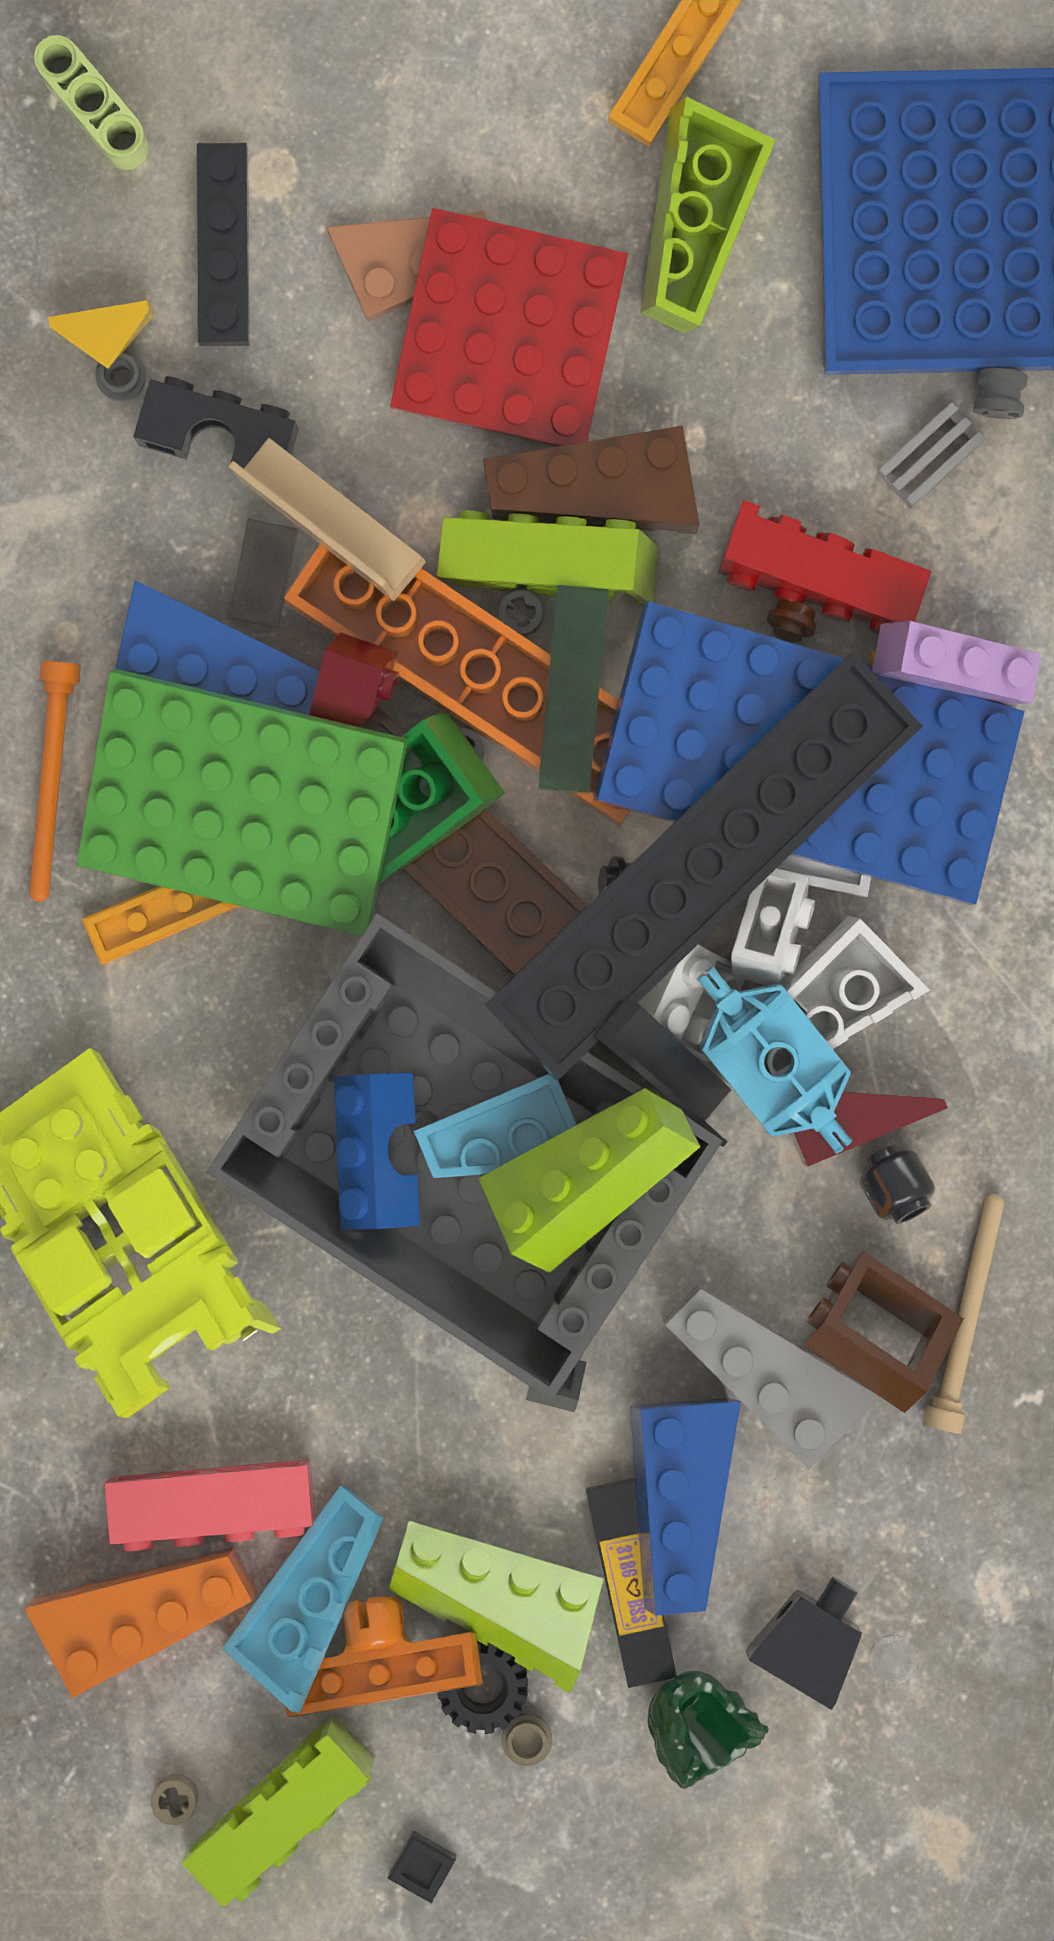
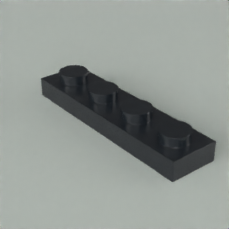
(223, 244)

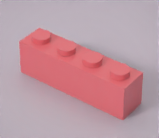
(210, 1502)

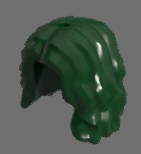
(700, 1727)

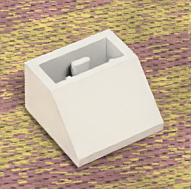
(682, 1001)

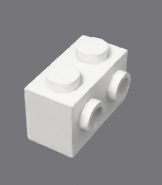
(770, 927)

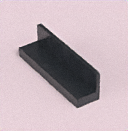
(664, 1063)

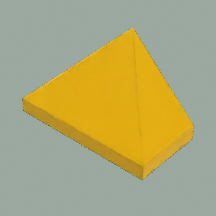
(103, 331)

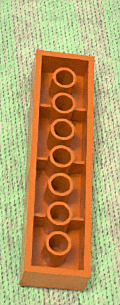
(451, 658)

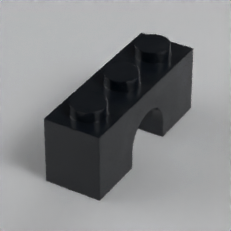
(177, 414)

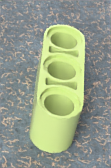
(81, 81)

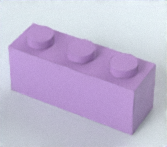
(956, 662)

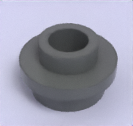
(128, 390)

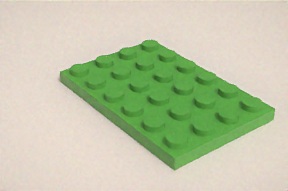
(241, 802)

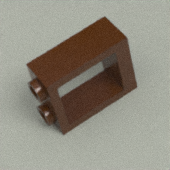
(864, 1360)

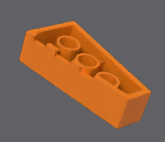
(126, 1619)

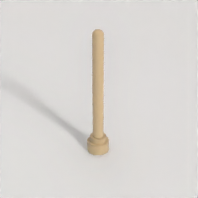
(946, 1409)

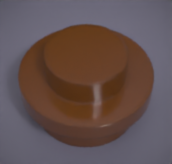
(792, 620)

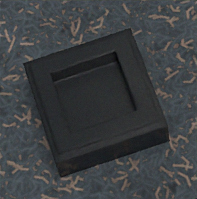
(422, 1866)

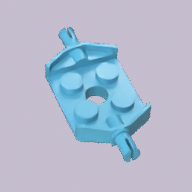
(740, 1036)

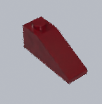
(353, 680)
(864, 1119)

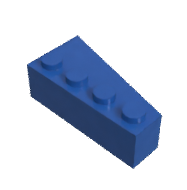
(197, 651)
(680, 1490)

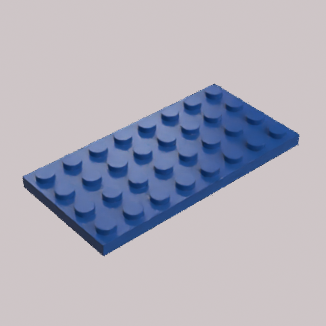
(711, 691)

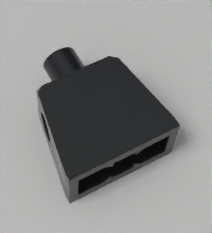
(810, 1642)

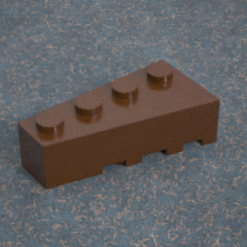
(617, 478)

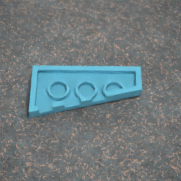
(301, 1607)

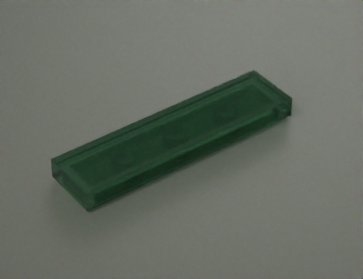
(573, 689)

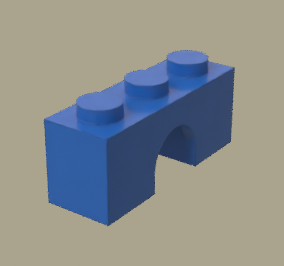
(369, 1187)

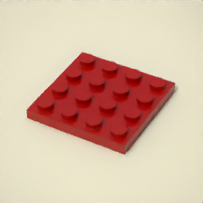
(508, 329)

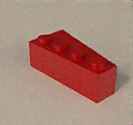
(821, 570)

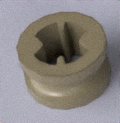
(184, 1787)

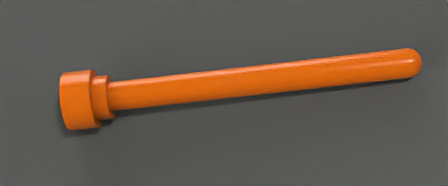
(59, 683)

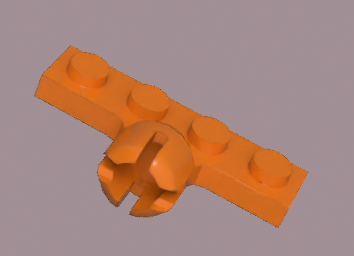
(385, 1664)

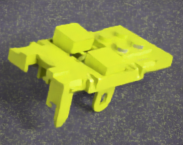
(62, 1159)

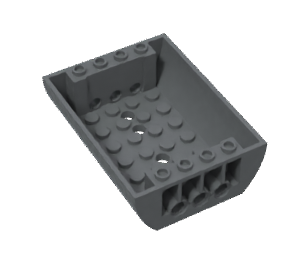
(420, 1014)

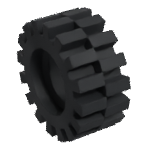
(497, 1712)

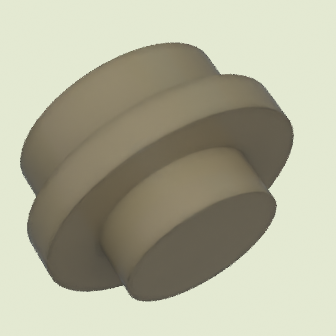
(527, 1740)

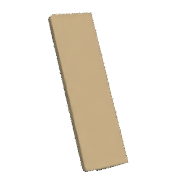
(330, 519)

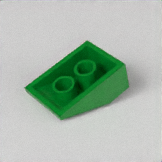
(438, 791)

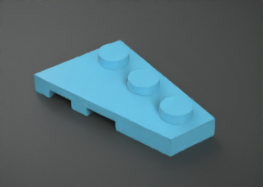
(496, 1130)

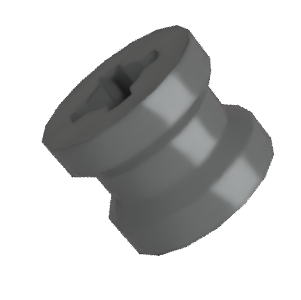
(1000, 393)

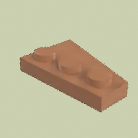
(383, 260)

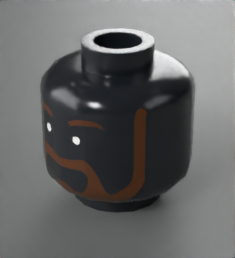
(897, 1184)

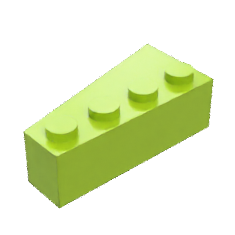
(544, 555)
(279, 1812)

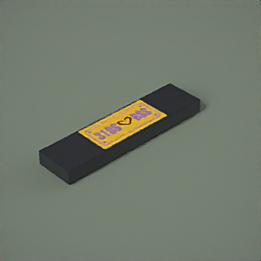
(640, 1634)

